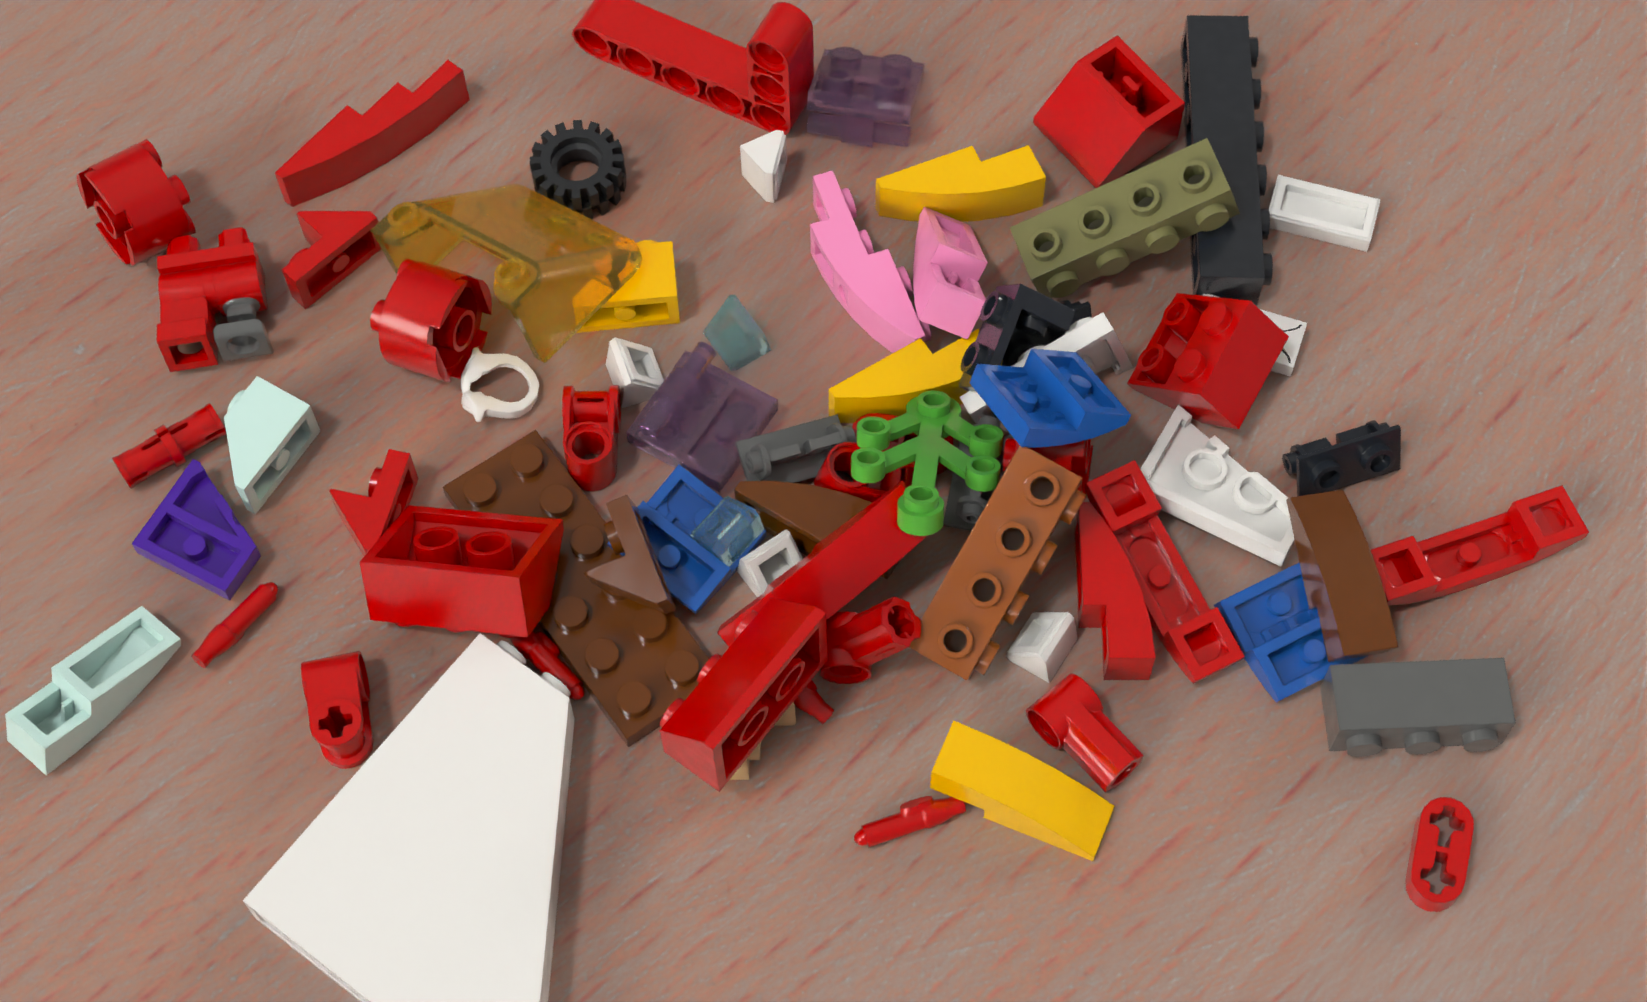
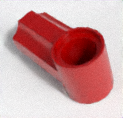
(867, 637)
(1074, 720)

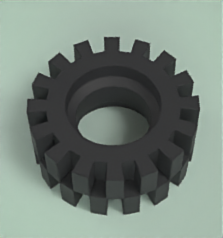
(573, 146)

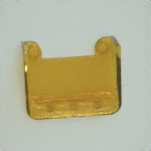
(554, 260)

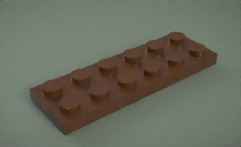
(621, 650)

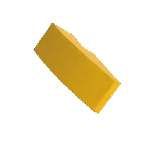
(964, 186)
(899, 378)
(1020, 791)

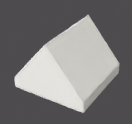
(764, 163)
(634, 370)
(769, 562)
(1044, 643)

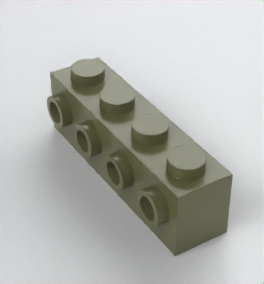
(1125, 220)

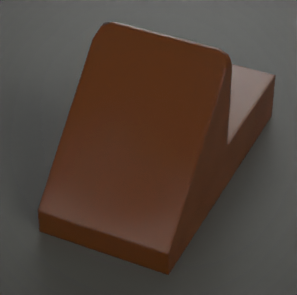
(638, 572)

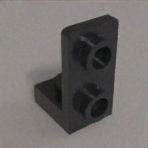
(1009, 309)

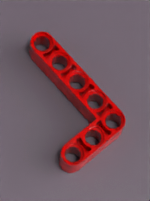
(755, 83)

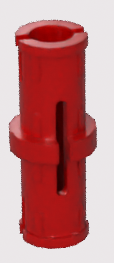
(169, 445)

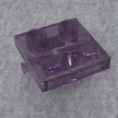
(864, 91)
(700, 417)

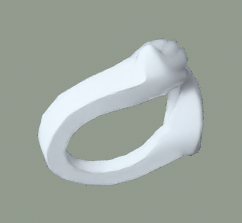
(488, 406)

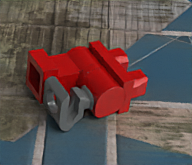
(208, 282)

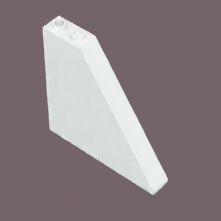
(441, 848)

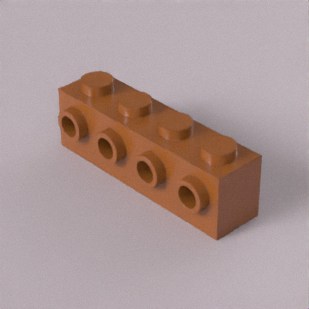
(996, 561)

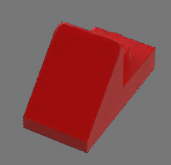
(338, 247)
(388, 494)

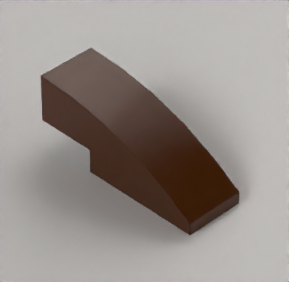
(802, 509)
(1340, 576)

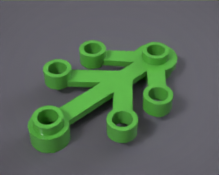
(931, 418)

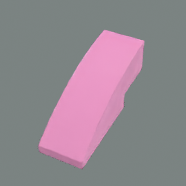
(947, 273)

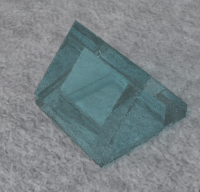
(736, 335)
(728, 530)

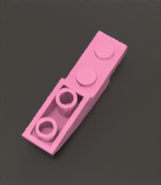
(861, 280)

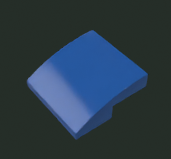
(1049, 399)
(669, 519)
(1279, 633)

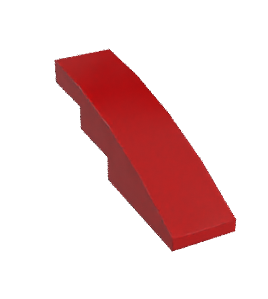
(361, 143)
(840, 563)

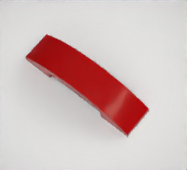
(1479, 551)
(1177, 610)

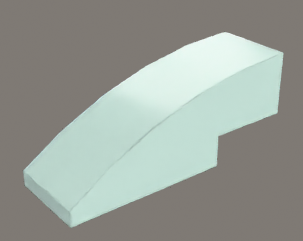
(90, 689)

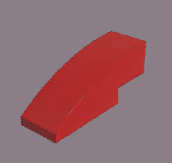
(1111, 599)

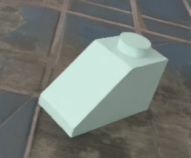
(266, 439)

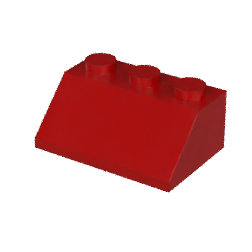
(463, 570)
(745, 690)

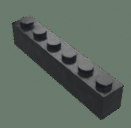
(1221, 107)

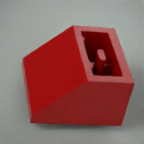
(1110, 113)
(1209, 358)

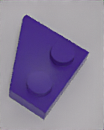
(199, 535)

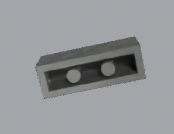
(1417, 706)

